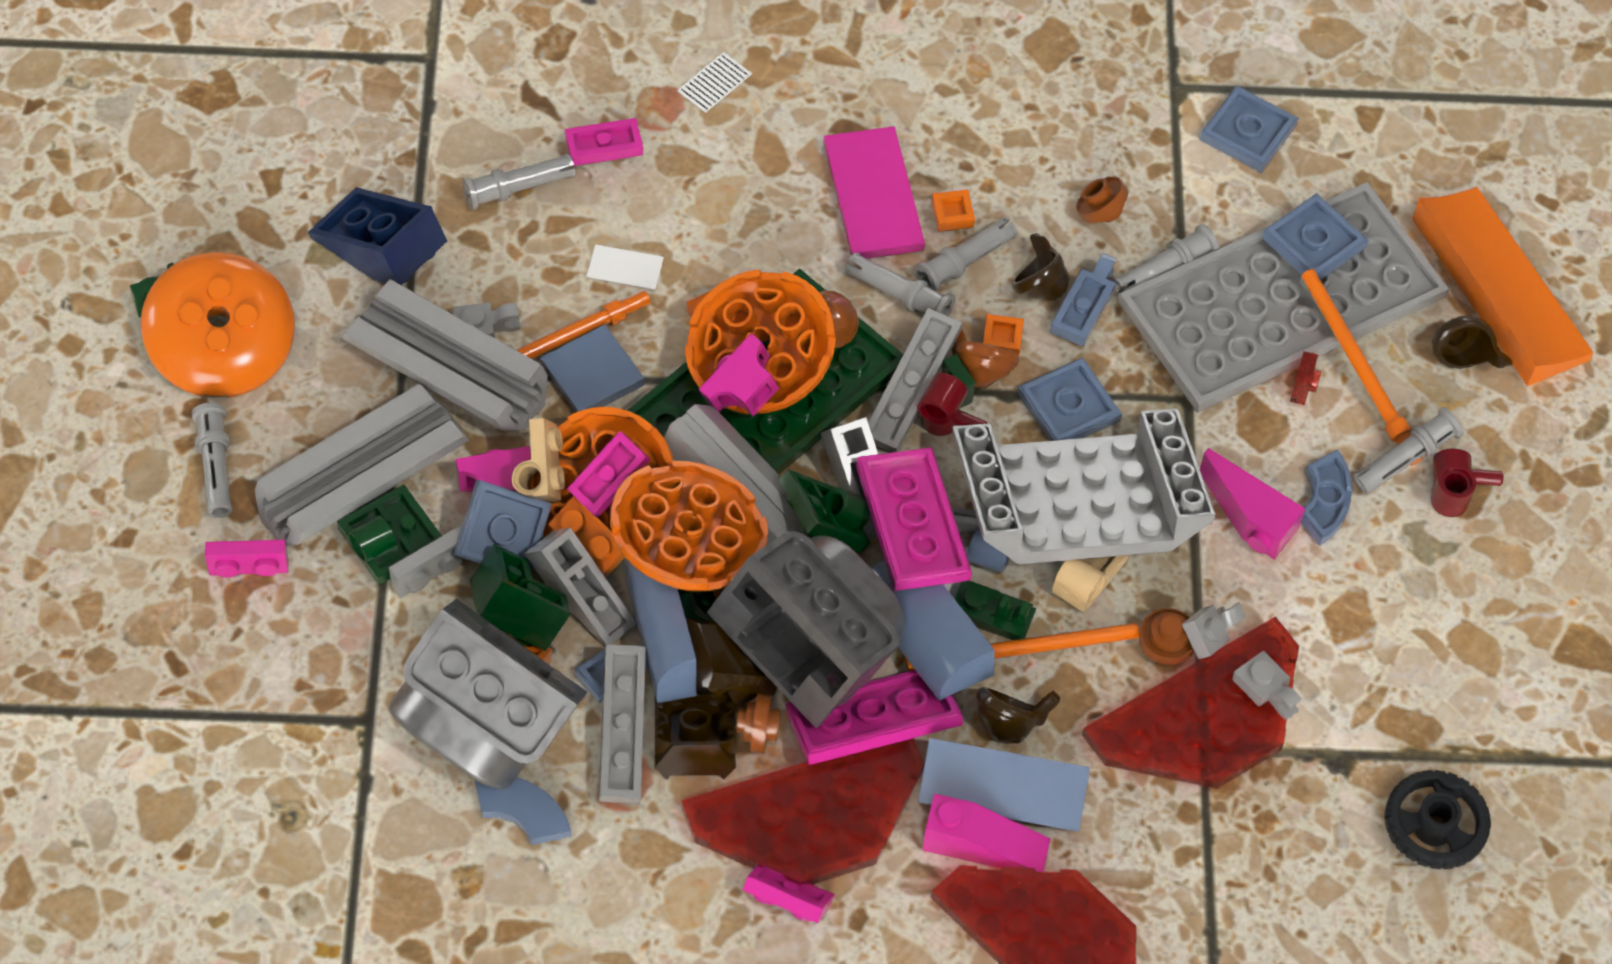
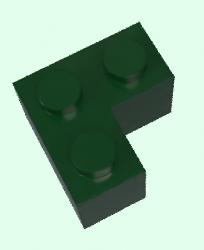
(515, 601)

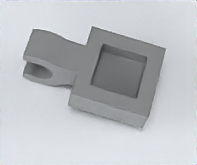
(482, 317)
(1208, 628)
(1266, 681)

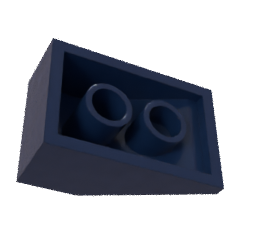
(381, 234)

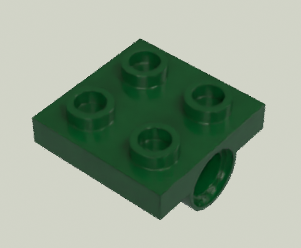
(827, 509)
(387, 531)

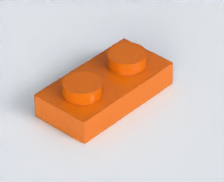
(592, 533)

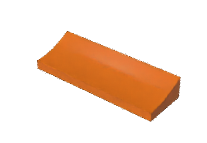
(1501, 284)

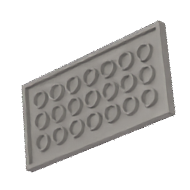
(1250, 315)

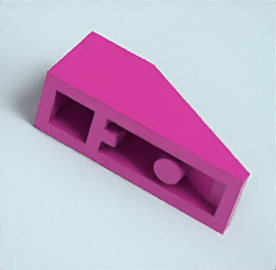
(1254, 508)
(982, 836)

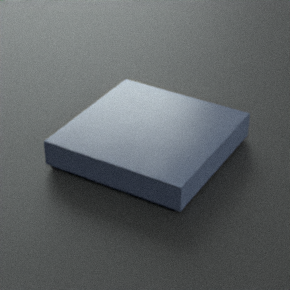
(1249, 129)
(1315, 237)
(592, 370)
(1069, 402)
(501, 519)

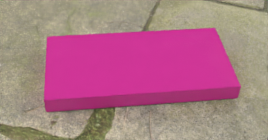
(873, 193)
(913, 519)
(874, 717)

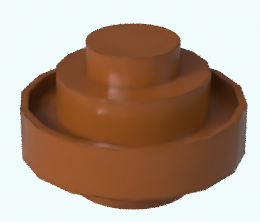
(1102, 200)
(1164, 637)
(759, 723)

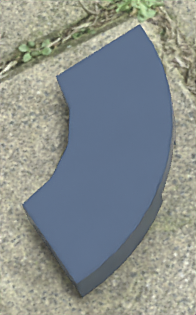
(1330, 496)
(526, 807)

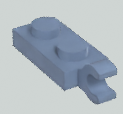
(1085, 302)

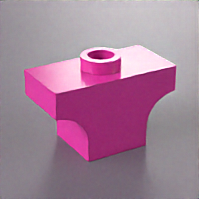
(741, 379)
(492, 467)

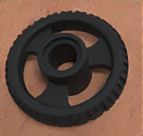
(1443, 804)

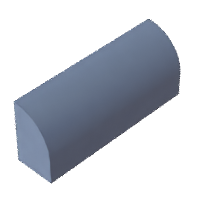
(664, 634)
(941, 639)
(1006, 783)

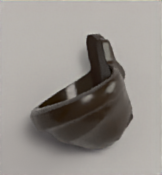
(1045, 276)
(1467, 343)
(1010, 718)

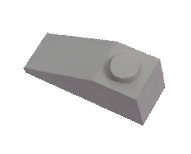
(843, 447)
(571, 570)

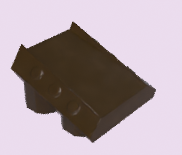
(725, 665)
(695, 736)

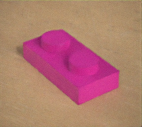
(604, 141)
(605, 474)
(246, 557)
(804, 901)

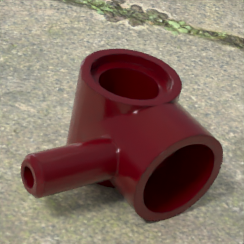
(942, 405)
(1454, 471)

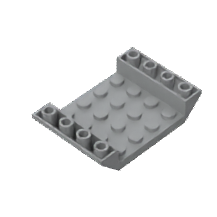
(1086, 492)

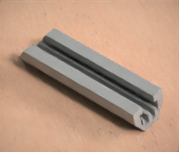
(450, 357)
(710, 439)
(356, 465)

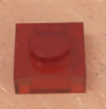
(1306, 378)

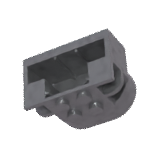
(811, 619)
(481, 697)

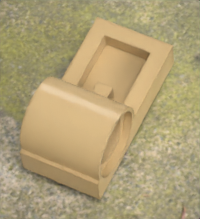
(544, 445)
(1084, 579)

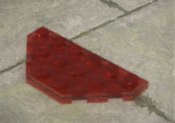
(1199, 720)
(810, 817)
(1037, 916)

